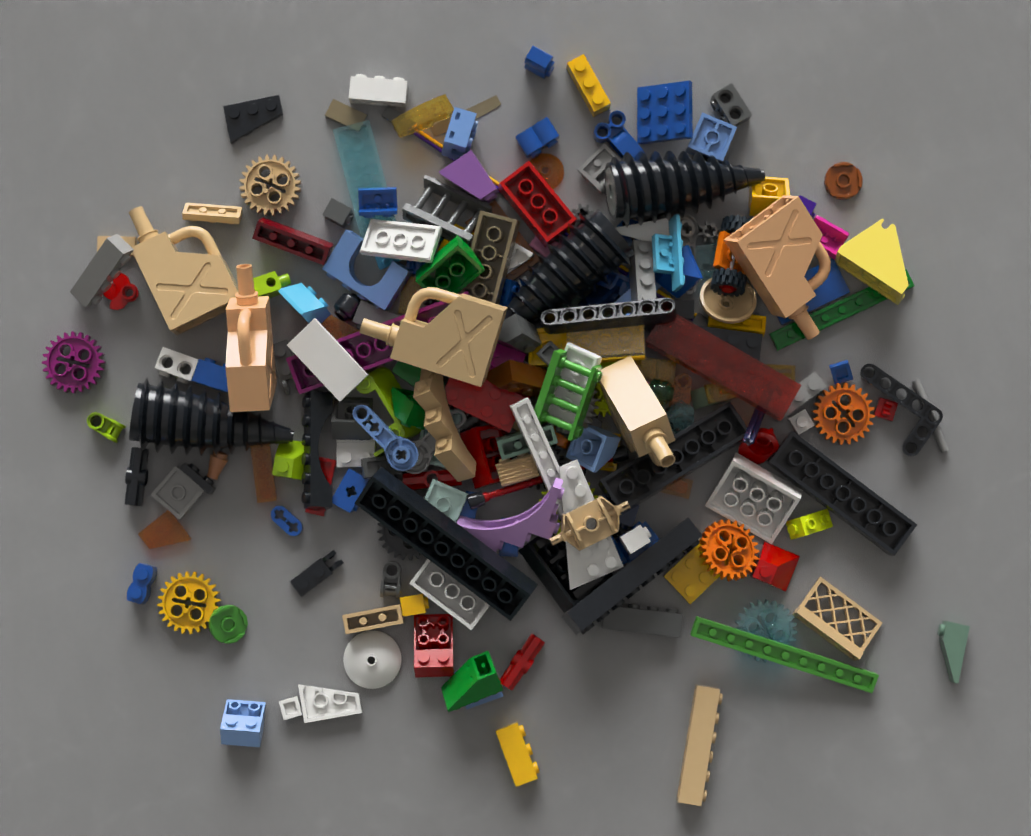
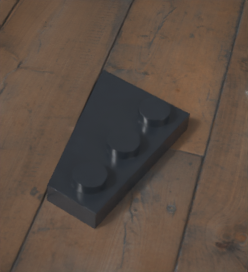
(250, 115)

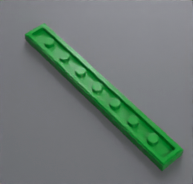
(832, 314)

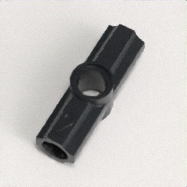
(136, 476)

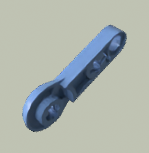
(388, 441)

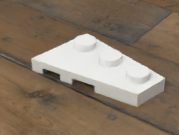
(327, 703)

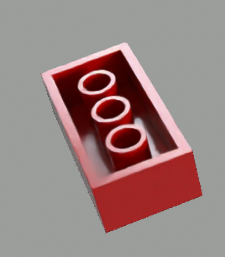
(537, 203)
(483, 403)

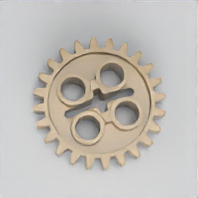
(277, 170)

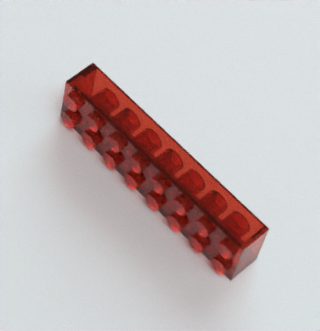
(724, 366)

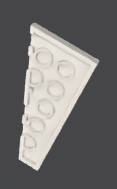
(593, 560)

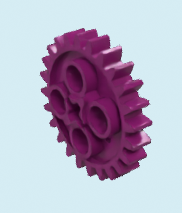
(69, 378)

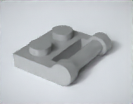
(596, 166)

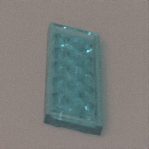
(360, 165)

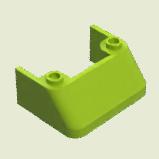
(382, 381)

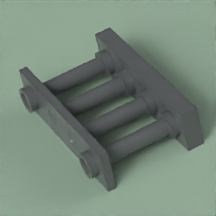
(415, 215)

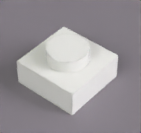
(801, 422)
(290, 707)

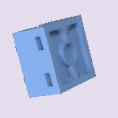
(460, 133)
(711, 137)

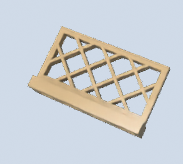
(829, 633)

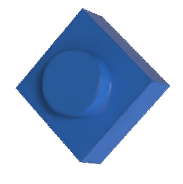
(841, 372)

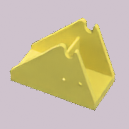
(876, 261)

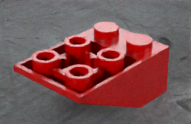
(433, 645)

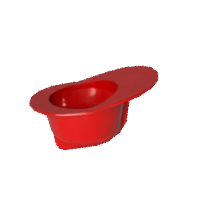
(763, 447)

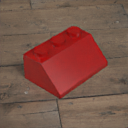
(484, 449)

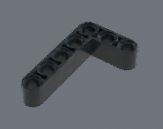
(907, 403)

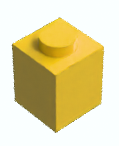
(414, 604)

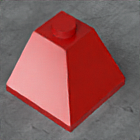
(775, 566)

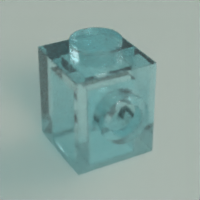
(680, 416)

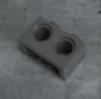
(735, 104)

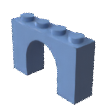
(341, 267)

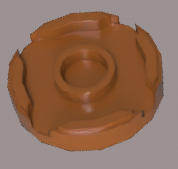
(843, 181)

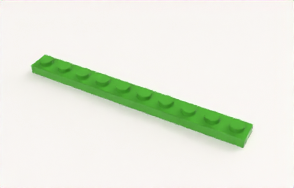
(784, 654)

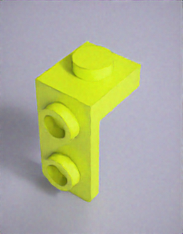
(809, 524)

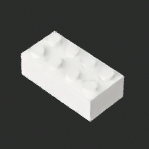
(449, 594)

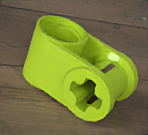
(108, 428)

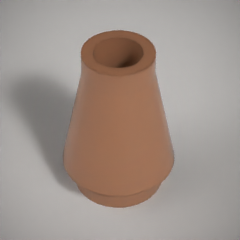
(216, 464)

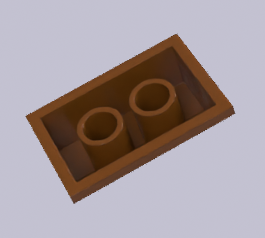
(518, 377)

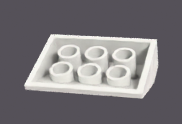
(754, 498)

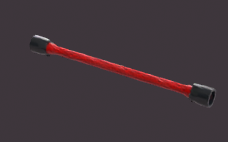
(478, 498)

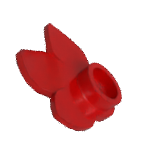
(118, 292)

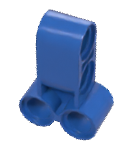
(618, 136)

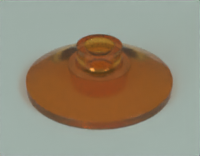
(556, 169)

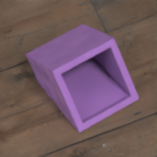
(471, 176)

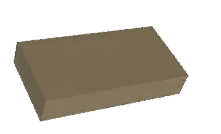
(344, 114)

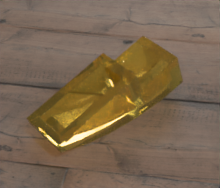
(423, 116)

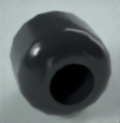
(346, 306)

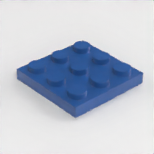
(664, 112)

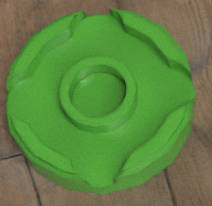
(228, 624)

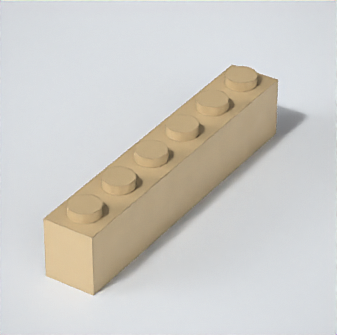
(698, 745)

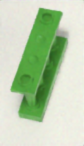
(547, 395)

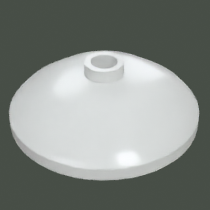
(386, 656)

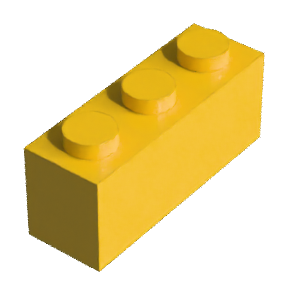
(588, 85)
(517, 753)

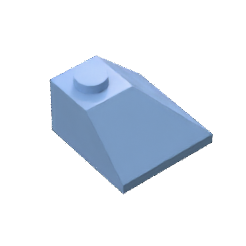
(593, 448)

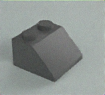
(519, 334)
(344, 425)

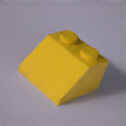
(766, 193)

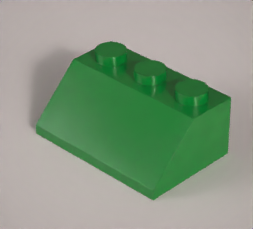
(451, 268)

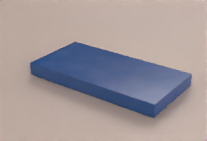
(830, 290)

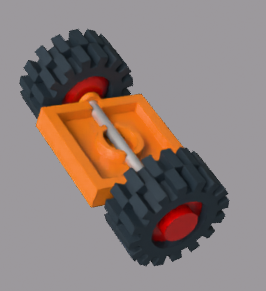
(729, 276)

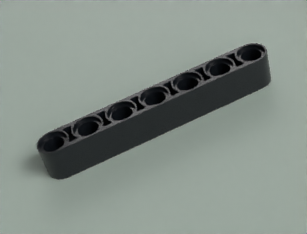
(617, 319)

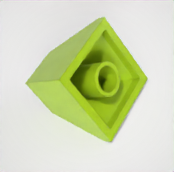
(289, 460)

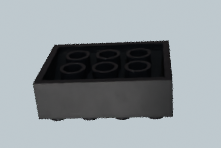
(551, 568)

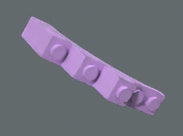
(515, 530)

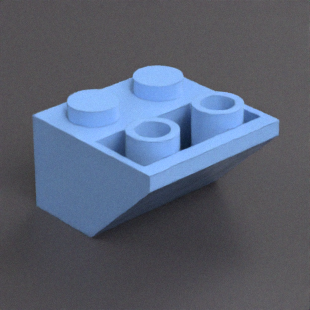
(242, 723)

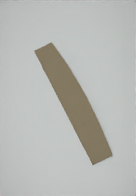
(481, 109)

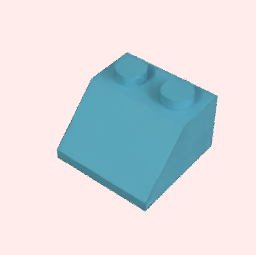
(305, 302)

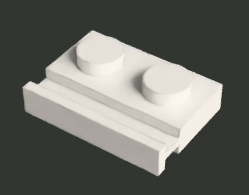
(352, 451)

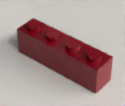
(292, 241)

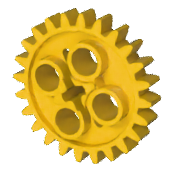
(186, 619)

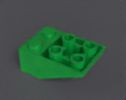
(471, 682)

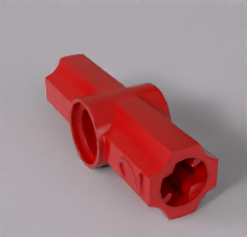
(419, 480)
(521, 662)

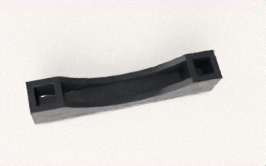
(317, 489)

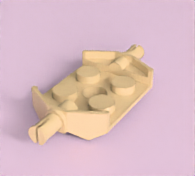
(574, 523)

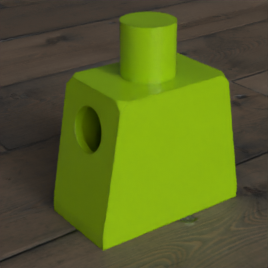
(261, 284)

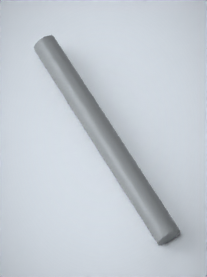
(937, 433)

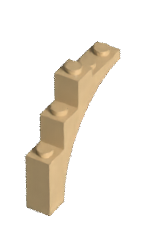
(439, 423)

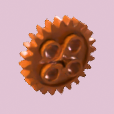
(830, 425)
(713, 544)

